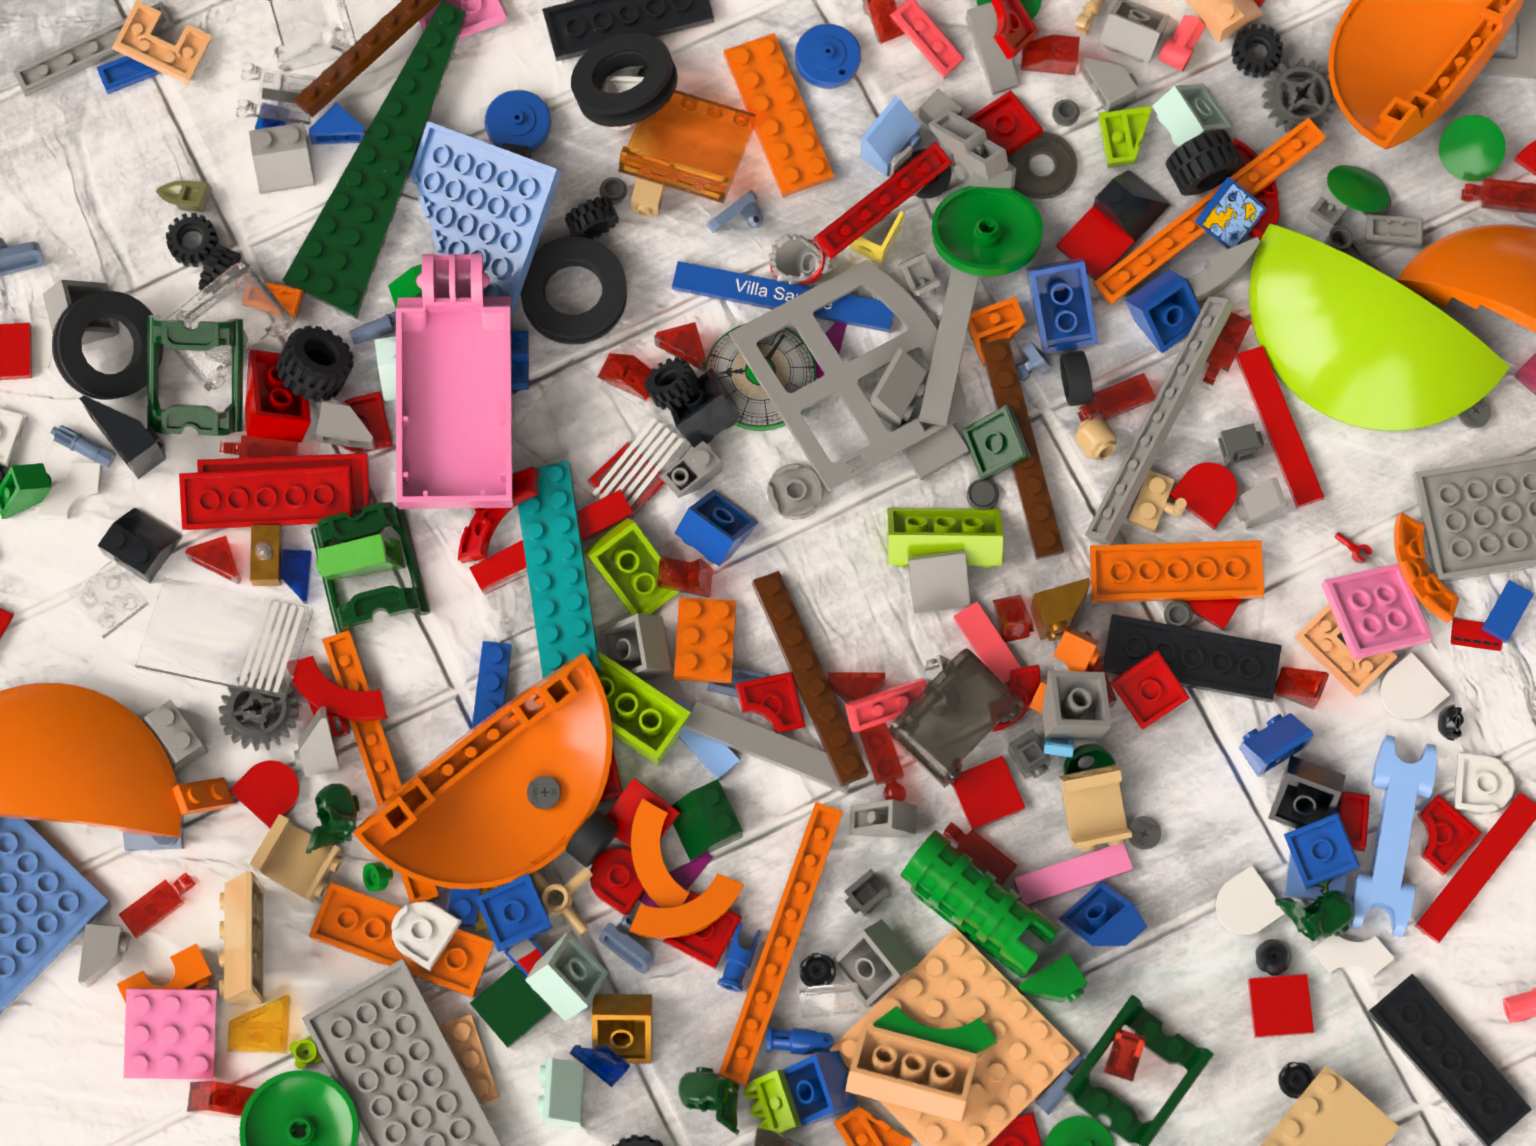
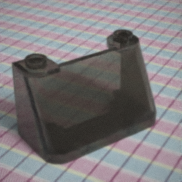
(954, 716)

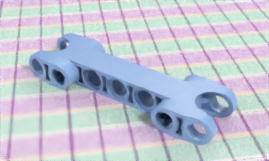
(1402, 786)

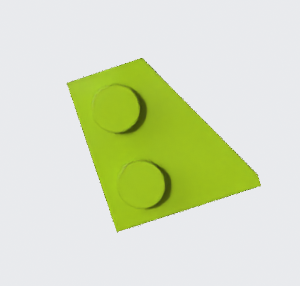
(1123, 134)

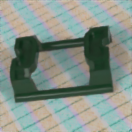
(203, 338)
(388, 598)
(1169, 1049)

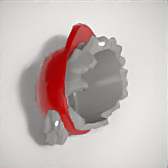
(799, 260)

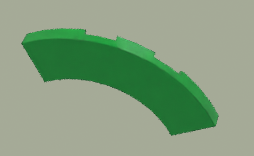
(971, 1037)

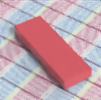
(927, 37)
(986, 641)
(882, 705)

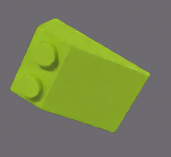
(629, 568)

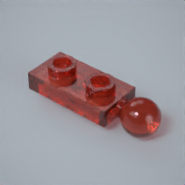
(883, 760)

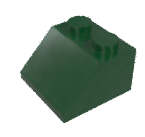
(706, 821)

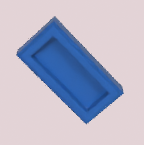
(124, 73)
(1507, 611)

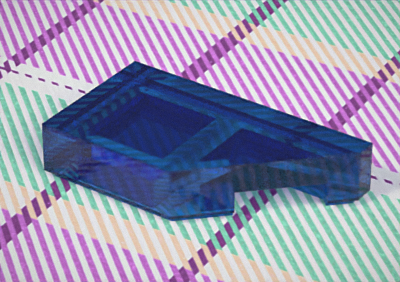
(297, 571)
(601, 1062)

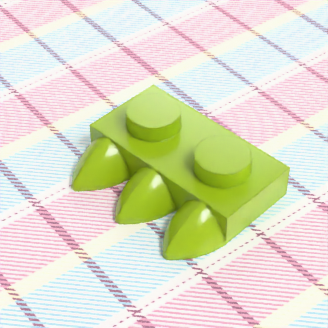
(774, 1102)

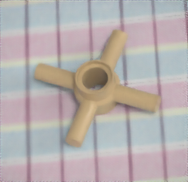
(566, 890)

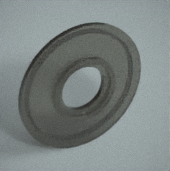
(1058, 180)

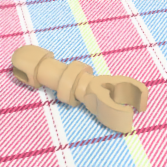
(1086, 18)

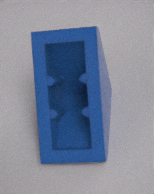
(336, 128)

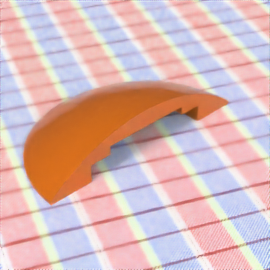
(1411, 60)
(1480, 267)
(83, 762)
(468, 809)

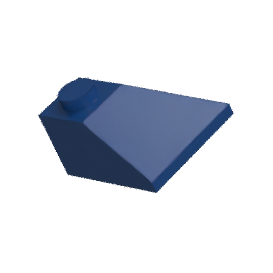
(1104, 918)

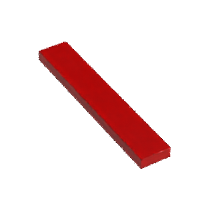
(883, 200)
(1279, 427)
(592, 521)
(1478, 868)

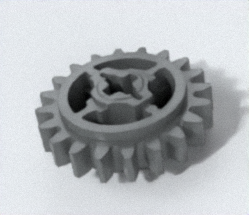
(1292, 89)
(232, 718)

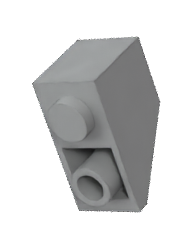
(692, 471)

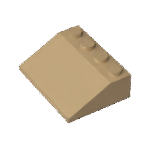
(242, 940)
(1332, 1115)

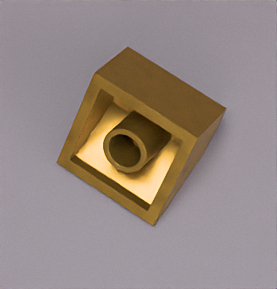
(1057, 608)
(623, 1025)

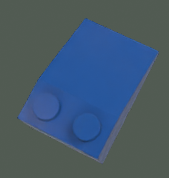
(1062, 305)

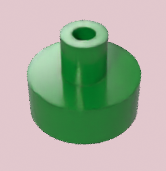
(376, 876)

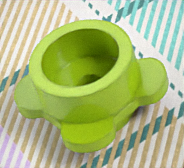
(302, 1060)

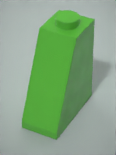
(360, 557)

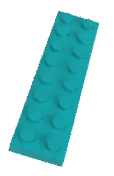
(557, 571)

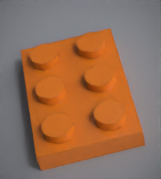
(705, 640)

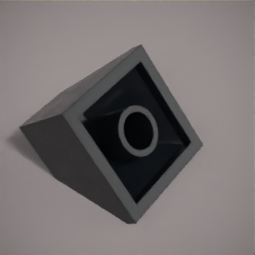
(1130, 204)

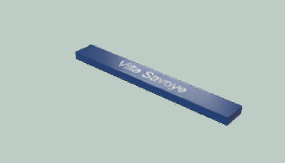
(772, 293)

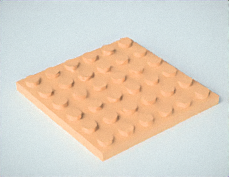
(951, 991)

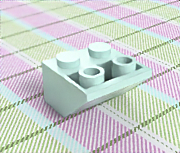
(562, 1092)

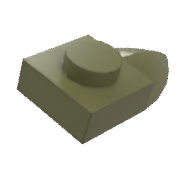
(186, 194)

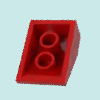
(271, 407)

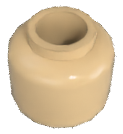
(1096, 439)

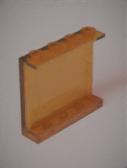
(690, 146)

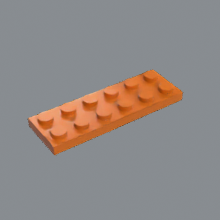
(780, 115)
(1176, 571)
(365, 929)

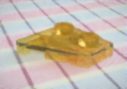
(261, 1029)

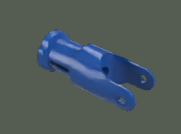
(737, 962)
(798, 1041)

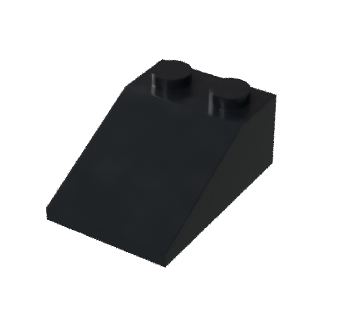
(132, 441)

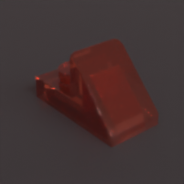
(882, 23)
(685, 576)
(1013, 618)

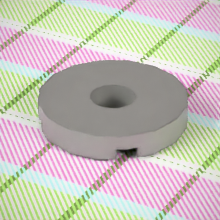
(792, 507)

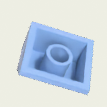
(888, 135)

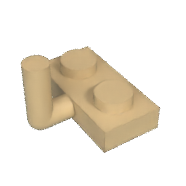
(1153, 501)

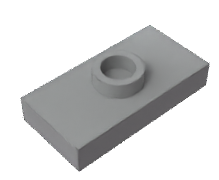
(1394, 230)

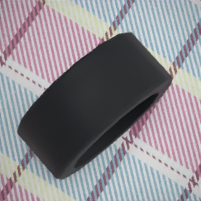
(1076, 378)

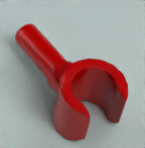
(1354, 548)

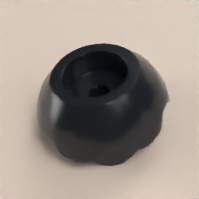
(1450, 722)
(813, 962)
(1273, 966)
(1291, 1071)

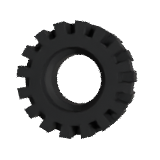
(1261, 36)
(592, 218)
(186, 225)
(217, 263)
(671, 383)

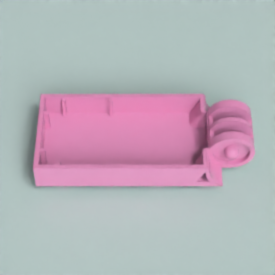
(453, 390)

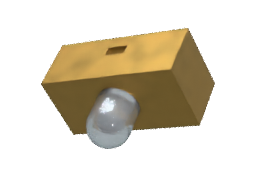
(266, 555)

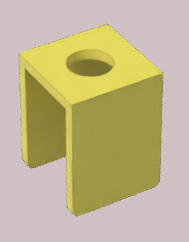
(879, 252)

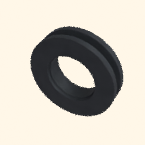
(633, 104)
(587, 326)
(68, 345)

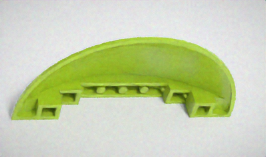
(1361, 340)

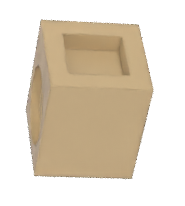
(647, 198)

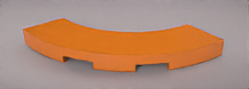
(1423, 583)
(648, 857)
(689, 917)

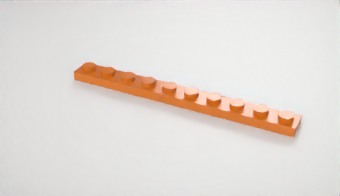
(1185, 231)
(371, 742)
(780, 944)

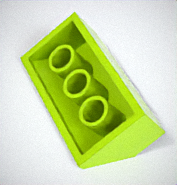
(945, 530)
(639, 713)

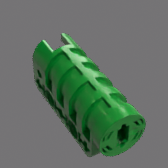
(977, 903)

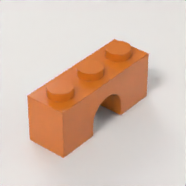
(1077, 652)
(190, 973)

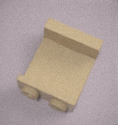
(1094, 807)
(285, 860)

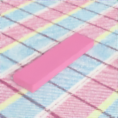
(1073, 874)

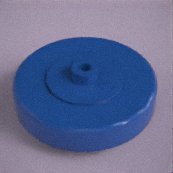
(827, 56)
(518, 119)

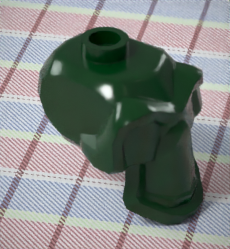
(337, 814)
(1323, 917)
(711, 1092)

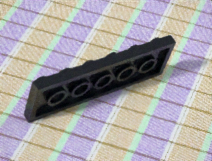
(584, 23)
(1196, 657)
(1449, 1061)

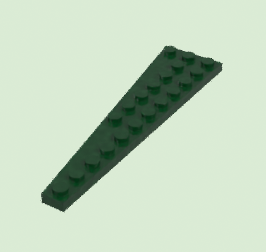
(354, 222)

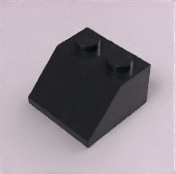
(706, 411)
(139, 544)
(1306, 793)

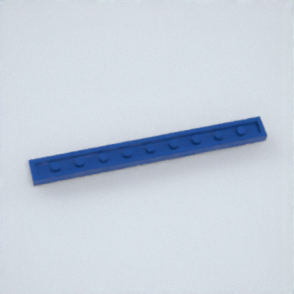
(489, 698)

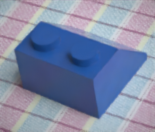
(1164, 309)
(715, 527)
(1274, 743)
(819, 1087)

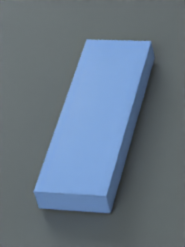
(712, 755)

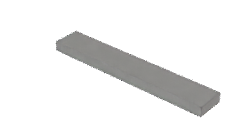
(78, 55)
(948, 348)
(763, 744)

